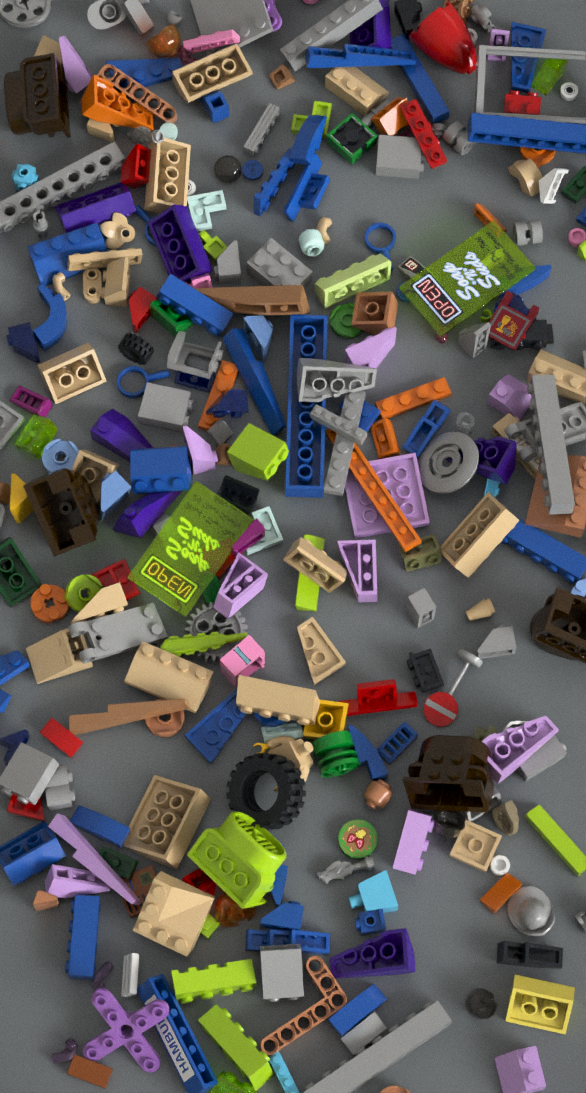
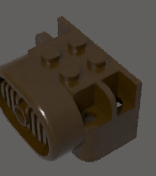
(37, 97)
(64, 509)
(561, 626)
(450, 775)

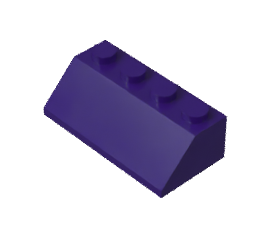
(375, 31)
(95, 207)
(179, 243)

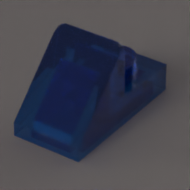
(12, 742)

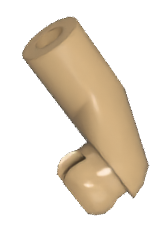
(322, 226)
(58, 287)

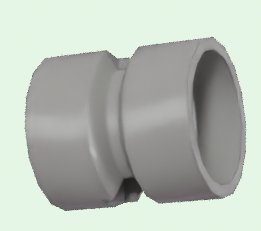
(458, 136)
(534, 231)

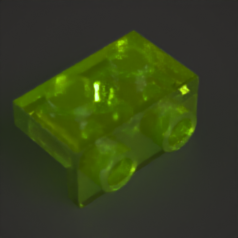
(36, 435)
(229, 1084)

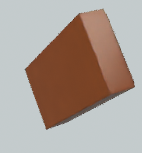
(89, 1071)

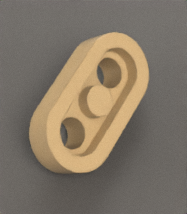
(92, 283)

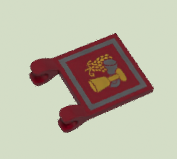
(508, 324)

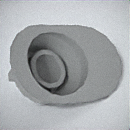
(105, 13)

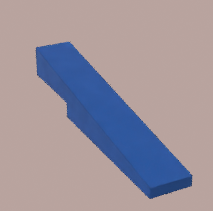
(357, 56)
(421, 84)
(255, 379)

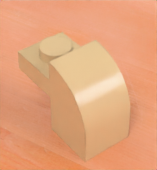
(528, 176)

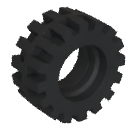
(135, 348)

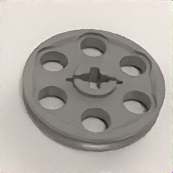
(20, 9)

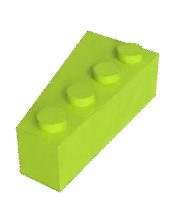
(237, 1046)

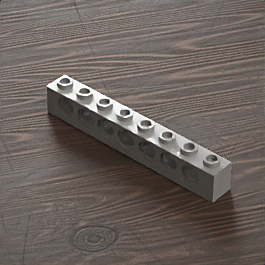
(62, 179)

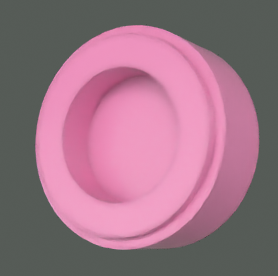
(576, 237)

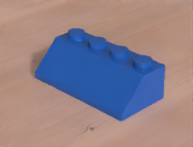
(52, 254)

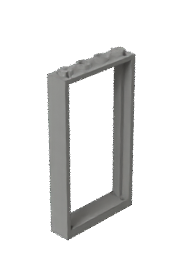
(483, 50)

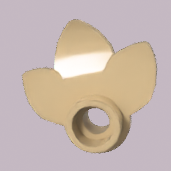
(114, 231)

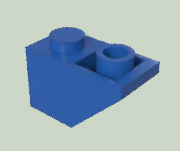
(215, 106)

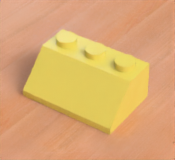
(540, 1004)

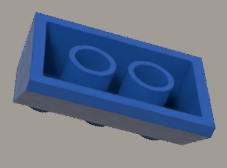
(160, 469)
(30, 853)

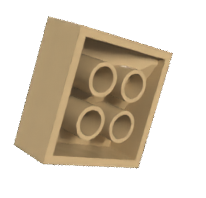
(173, 913)

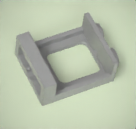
(181, 350)

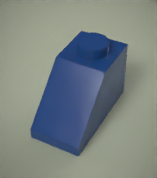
(285, 917)

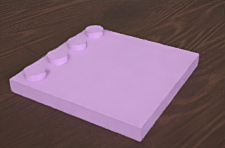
(404, 484)

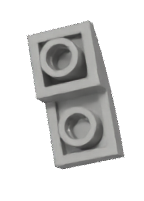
(364, 1032)

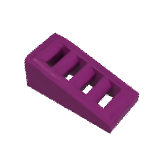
(42, 406)
(251, 535)

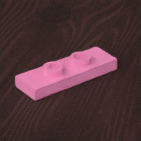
(212, 41)

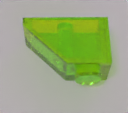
(549, 74)

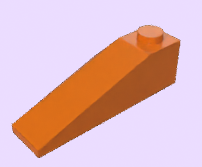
(109, 106)

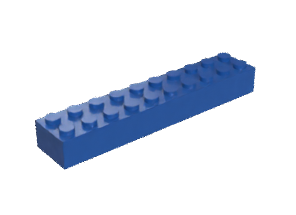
(304, 434)

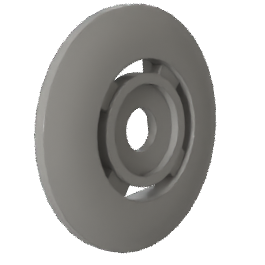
(458, 473)

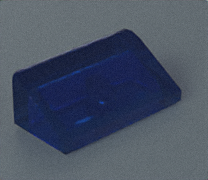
(195, 381)

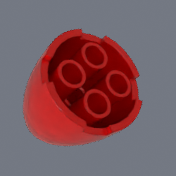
(446, 40)

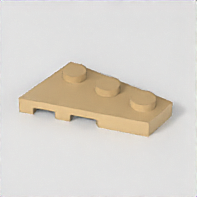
(319, 651)

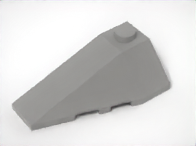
(324, 379)

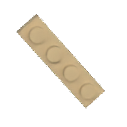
(101, 259)

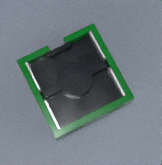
(351, 138)

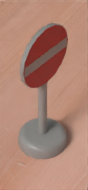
(441, 707)

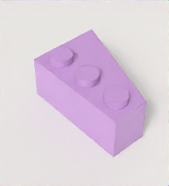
(361, 567)
(239, 586)
(413, 841)

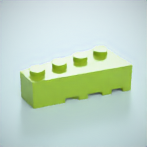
(213, 980)

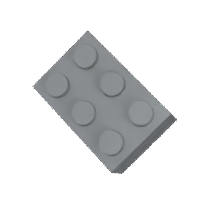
(276, 266)

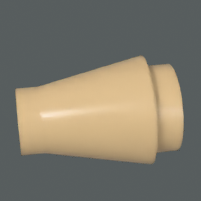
(481, 610)

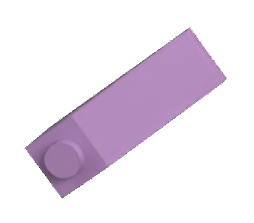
(498, 38)
(75, 69)
(69, 881)

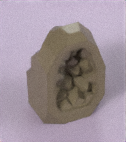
(506, 818)

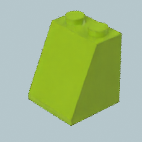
(257, 453)

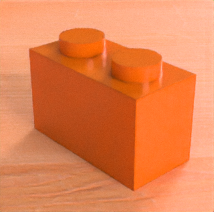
(390, 118)

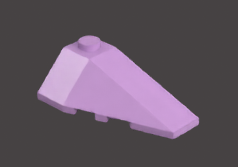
(516, 745)

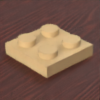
(475, 846)

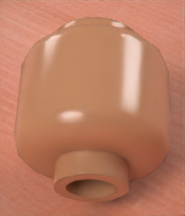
(377, 794)

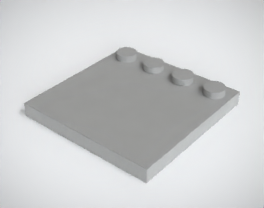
(245, 17)

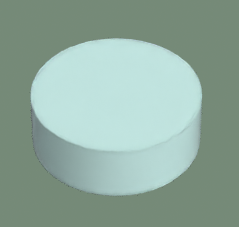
(170, 130)

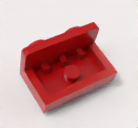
(522, 104)

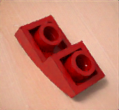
(61, 737)

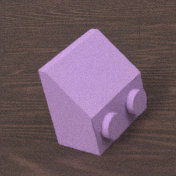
(520, 1071)

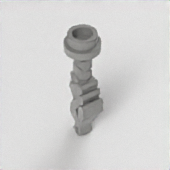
(144, 135)
(340, 869)

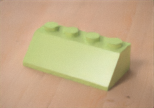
(353, 280)

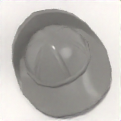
(531, 911)

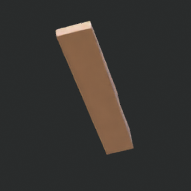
(124, 713)

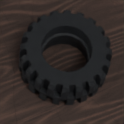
(289, 790)

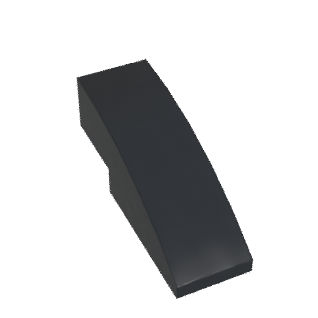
(529, 955)

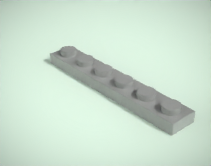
(344, 447)

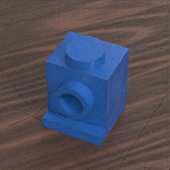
(369, 929)

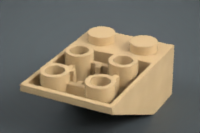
(57, 656)

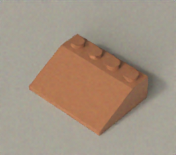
(568, 524)

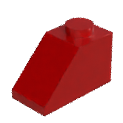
(136, 167)
(140, 307)

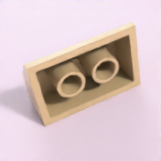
(355, 88)
(72, 373)
(315, 565)

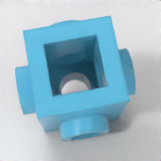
(24, 176)

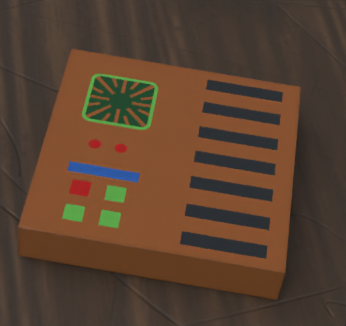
(140, 886)

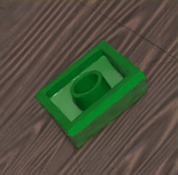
(169, 318)

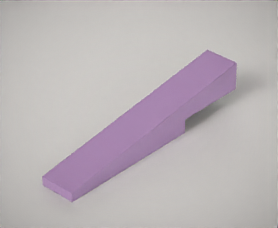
(91, 858)

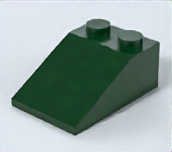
(16, 575)

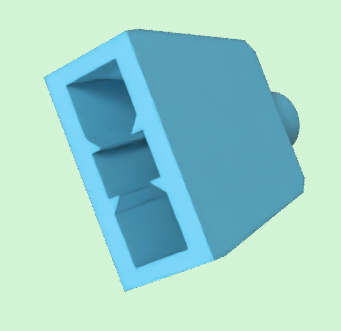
(375, 894)

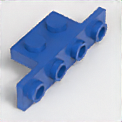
(307, 190)

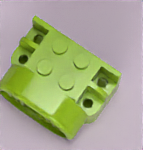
(239, 858)

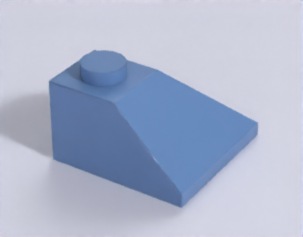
(259, 334)
(112, 493)

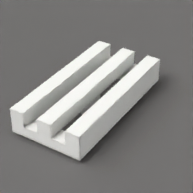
(130, 975)

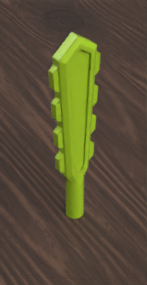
(189, 644)

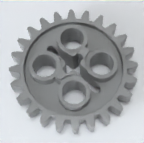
(208, 617)

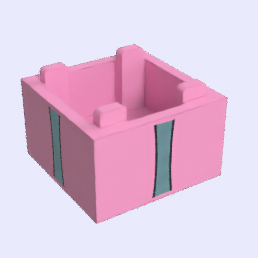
(242, 660)

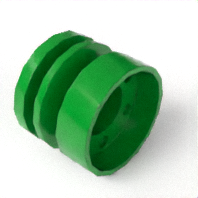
(335, 754)

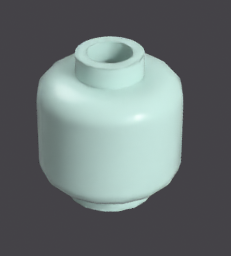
(311, 242)

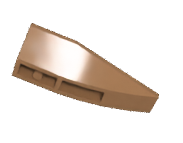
(260, 299)

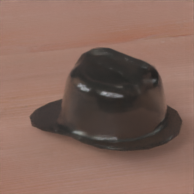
(448, 823)

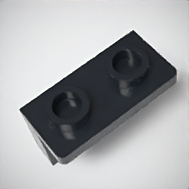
(238, 494)
(425, 670)

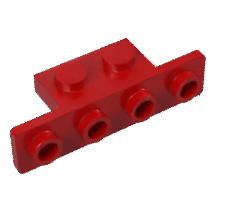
(423, 134)
(379, 697)

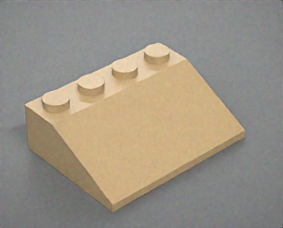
(166, 821)

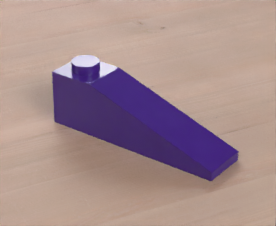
(118, 434)
(496, 458)
(144, 513)
(381, 956)

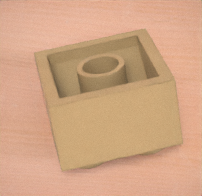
(117, 283)

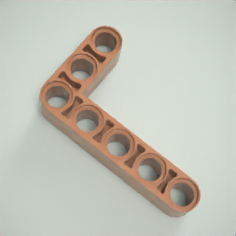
(132, 88)
(309, 1014)

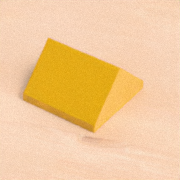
(19, 501)
(329, 719)

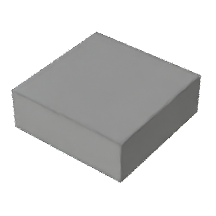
(220, 432)

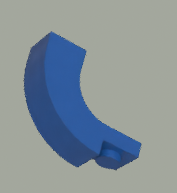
(53, 329)

